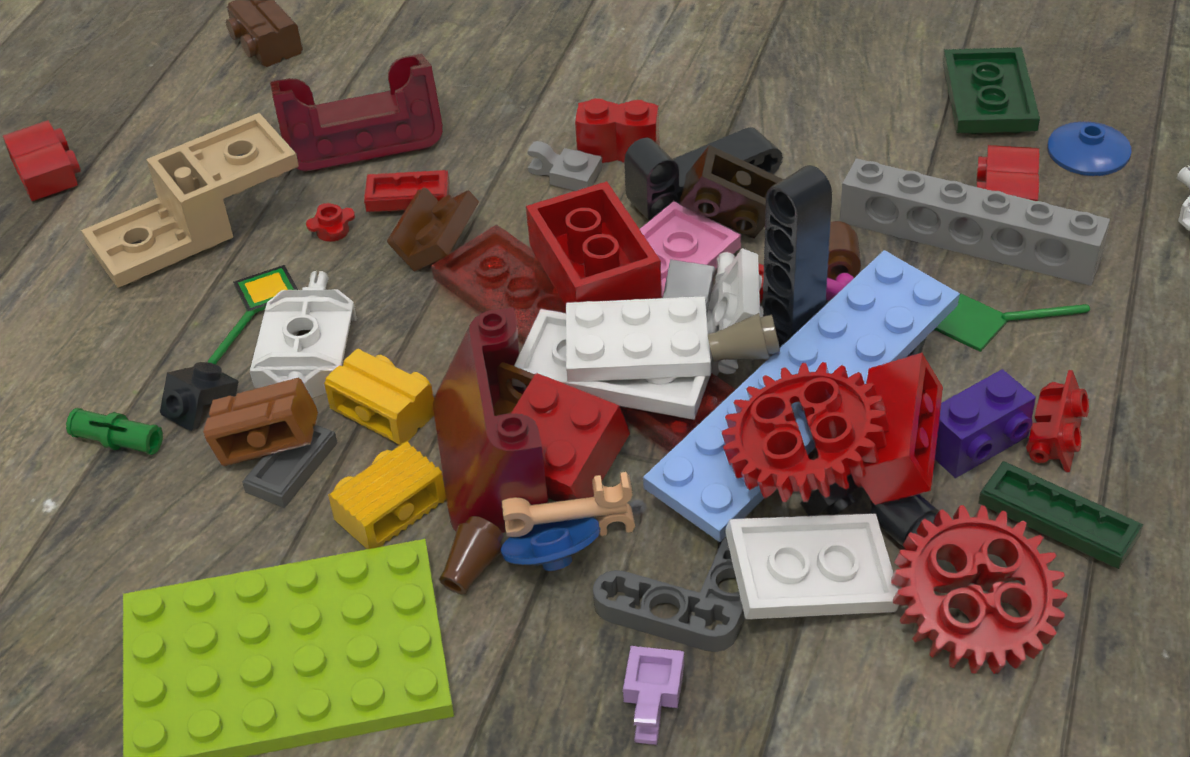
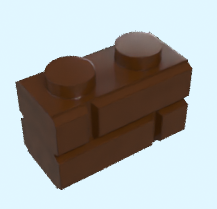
(263, 30)

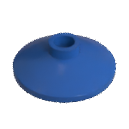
(1089, 148)
(551, 543)

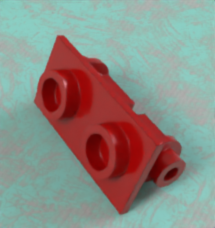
(1058, 422)

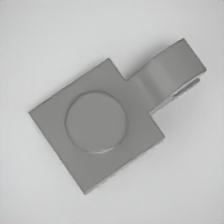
(568, 170)

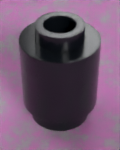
(903, 515)

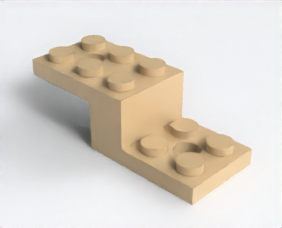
(190, 199)

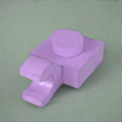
(652, 682)

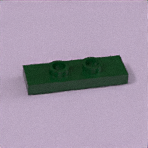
(1061, 514)

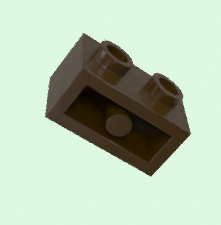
(728, 191)

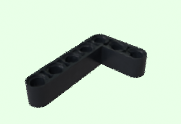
(796, 249)

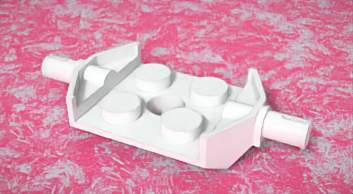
(312, 356)

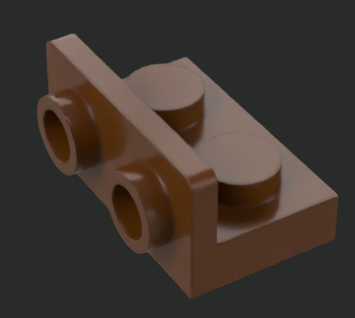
(431, 227)

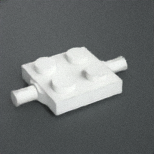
(734, 297)

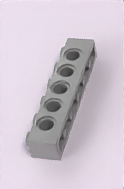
(974, 221)

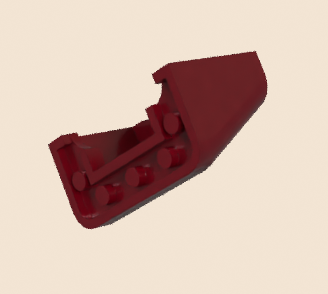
(361, 125)
(482, 453)

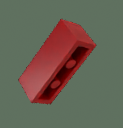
(913, 412)

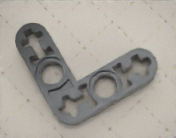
(707, 605)

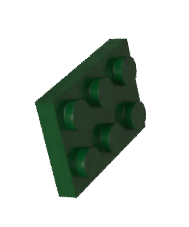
(990, 90)

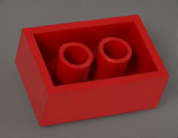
(593, 247)

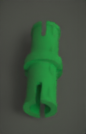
(114, 431)

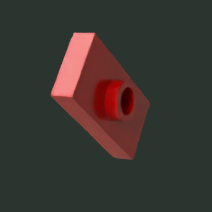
(397, 190)

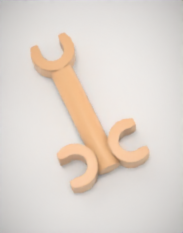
(607, 506)

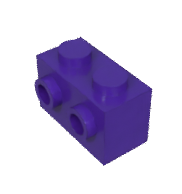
(983, 422)

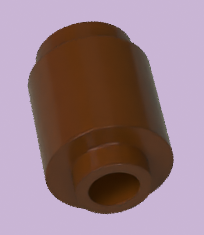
(843, 251)

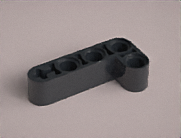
(657, 180)

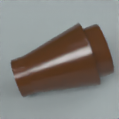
(471, 553)

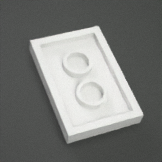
(637, 339)
(811, 566)

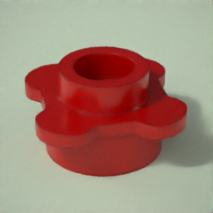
(330, 222)

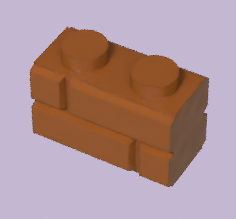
(261, 422)

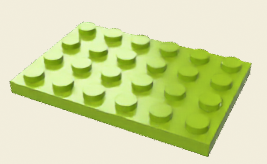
(284, 656)

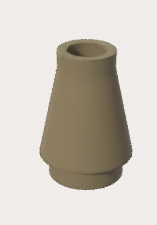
(747, 339)

